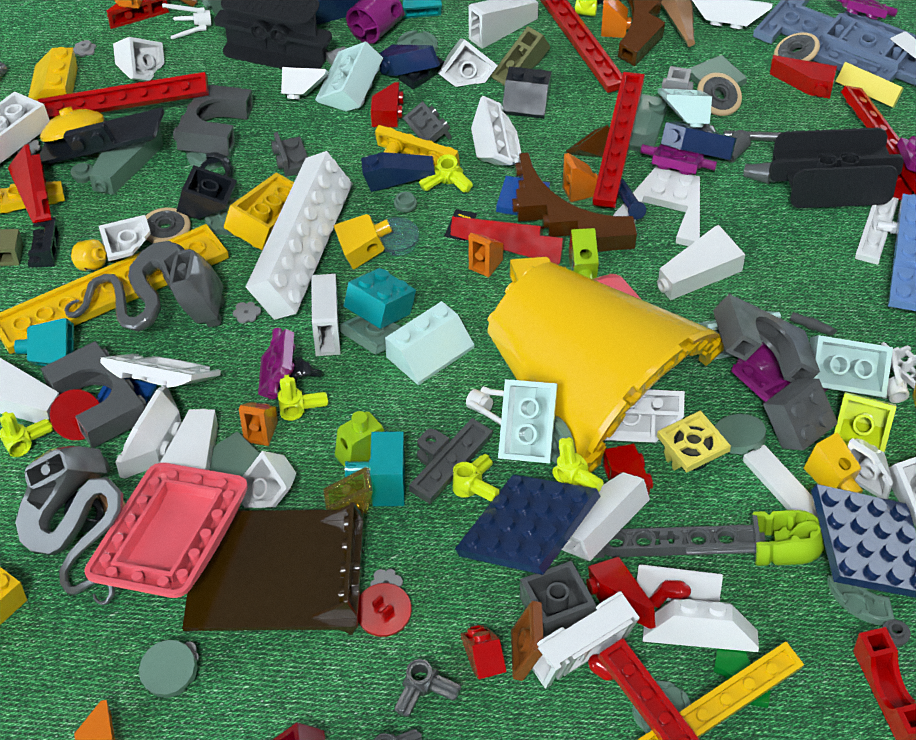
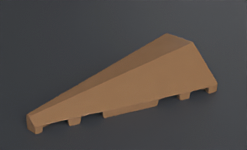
(681, 16)

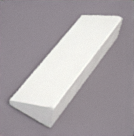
(703, 584)

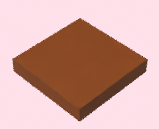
(524, 640)

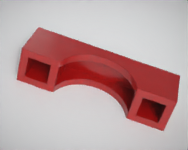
(880, 665)

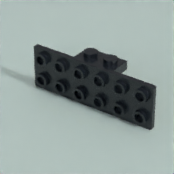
(103, 136)

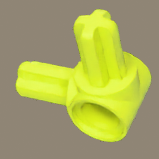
(586, 7)
(447, 172)
(293, 402)
(17, 437)
(573, 468)
(468, 479)

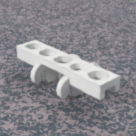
(906, 366)

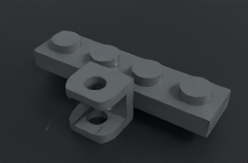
(444, 456)

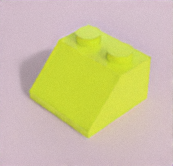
(865, 419)

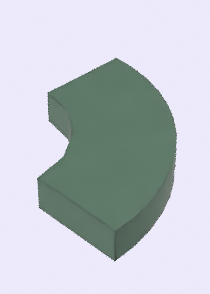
(862, 602)

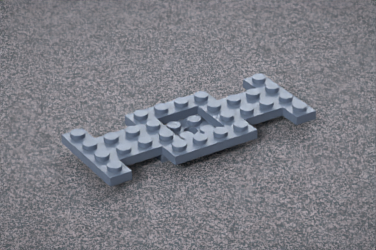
(845, 33)

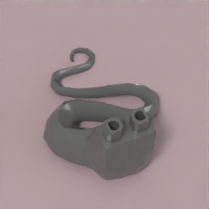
(185, 272)
(50, 484)

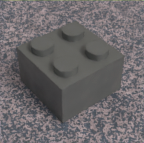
(800, 413)
(562, 596)

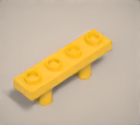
(404, 143)

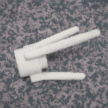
(201, 18)
(897, 387)
(482, 403)

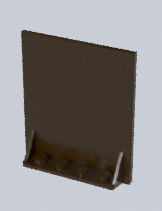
(282, 573)

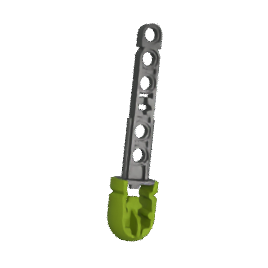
(795, 541)

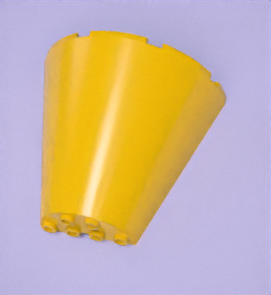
(592, 344)

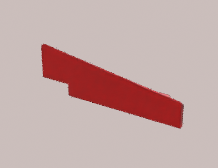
(31, 184)
(516, 237)

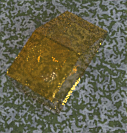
(353, 488)

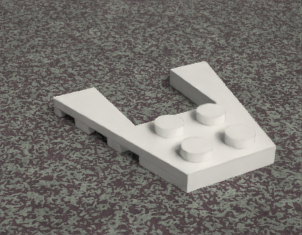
(675, 192)

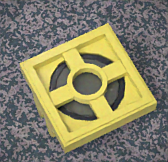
(692, 442)

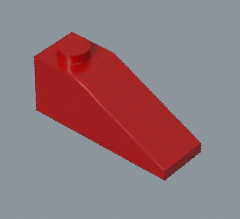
(121, 16)
(806, 76)
(612, 577)

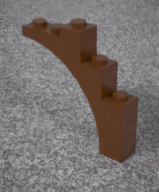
(644, 30)
(538, 202)

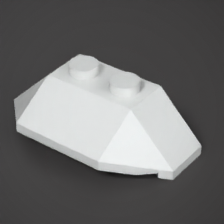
(736, 12)
(494, 134)
(649, 414)
(150, 435)
(702, 625)

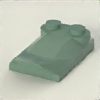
(648, 121)

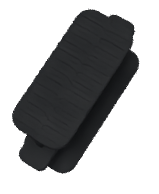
(274, 32)
(836, 167)

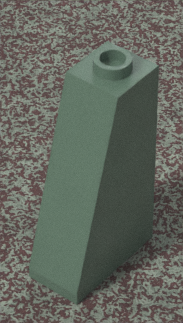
(121, 163)

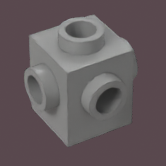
(678, 79)

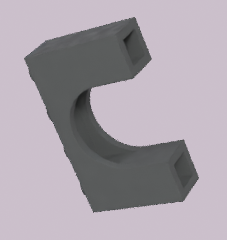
(206, 137)
(747, 326)
(116, 412)

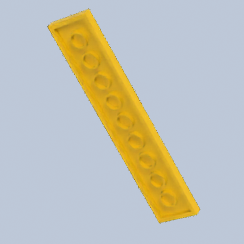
(51, 304)

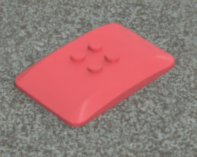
(167, 530)

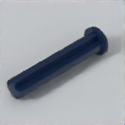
(635, 208)

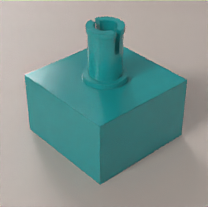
(385, 468)

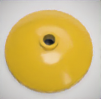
(69, 120)

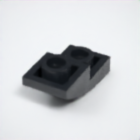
(418, 78)

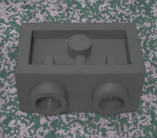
(426, 124)
(290, 154)

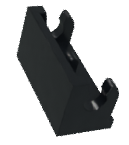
(44, 244)

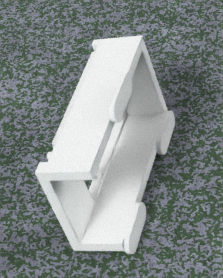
(572, 647)

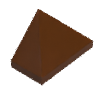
(591, 144)

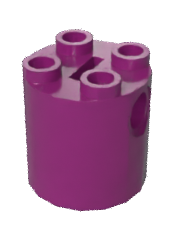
(373, 18)

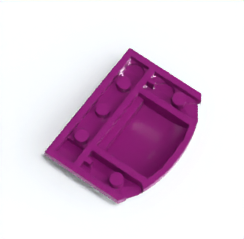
(761, 373)

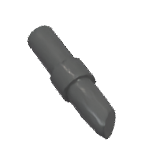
(812, 324)

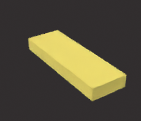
(873, 86)

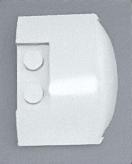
(158, 369)

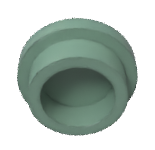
(80, 172)
(405, 202)

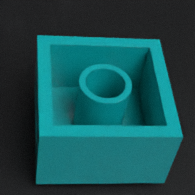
(379, 298)

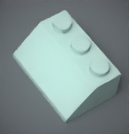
(350, 77)
(690, 105)
(428, 343)
(852, 365)
(527, 421)

